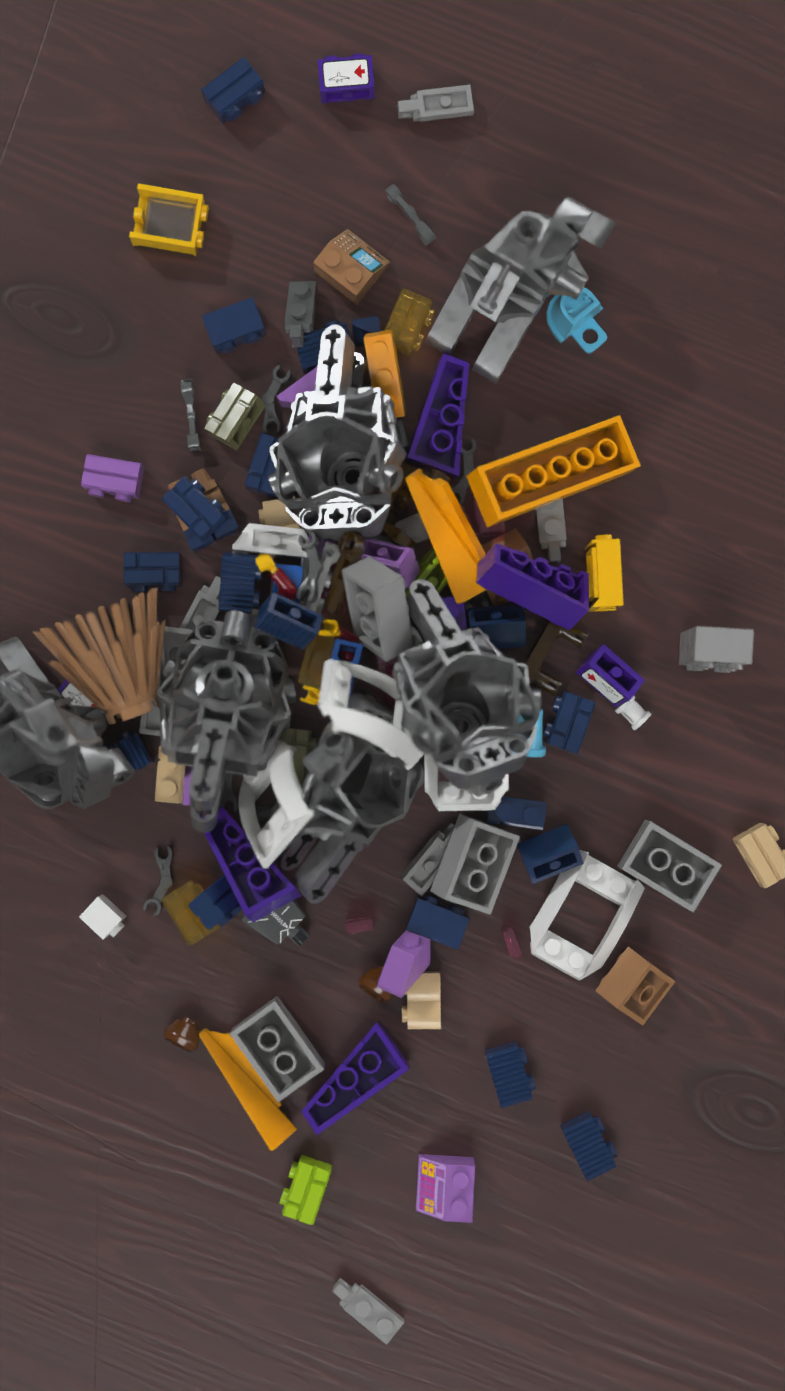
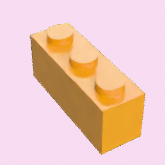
(384, 367)

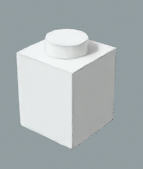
(103, 917)

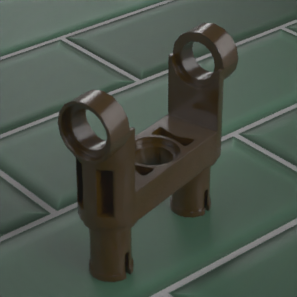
(396, 508)
(347, 558)
(541, 648)

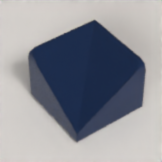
(364, 326)

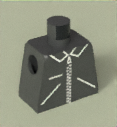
(282, 924)

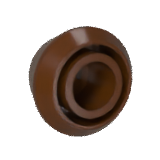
(369, 984)
(183, 1034)

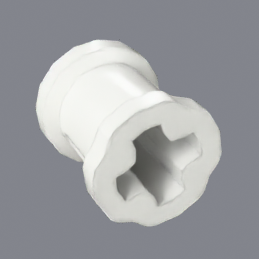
(633, 713)

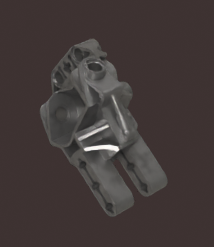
(514, 278)
(330, 426)
(470, 674)
(218, 734)
(48, 744)
(352, 796)

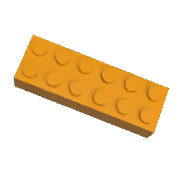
(552, 471)

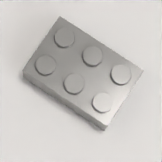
(378, 608)
(715, 648)
(474, 864)
(669, 865)
(277, 1049)

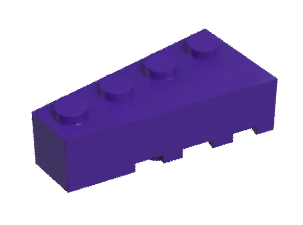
(439, 428)
(535, 585)
(255, 887)
(362, 1074)

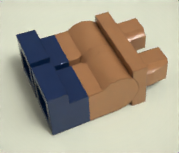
(212, 491)

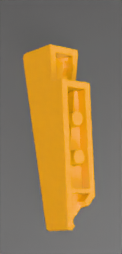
(449, 534)
(249, 1088)

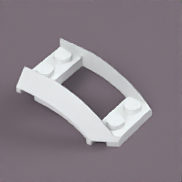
(273, 541)
(334, 702)
(449, 798)
(288, 819)
(604, 882)

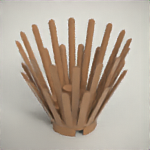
(120, 685)

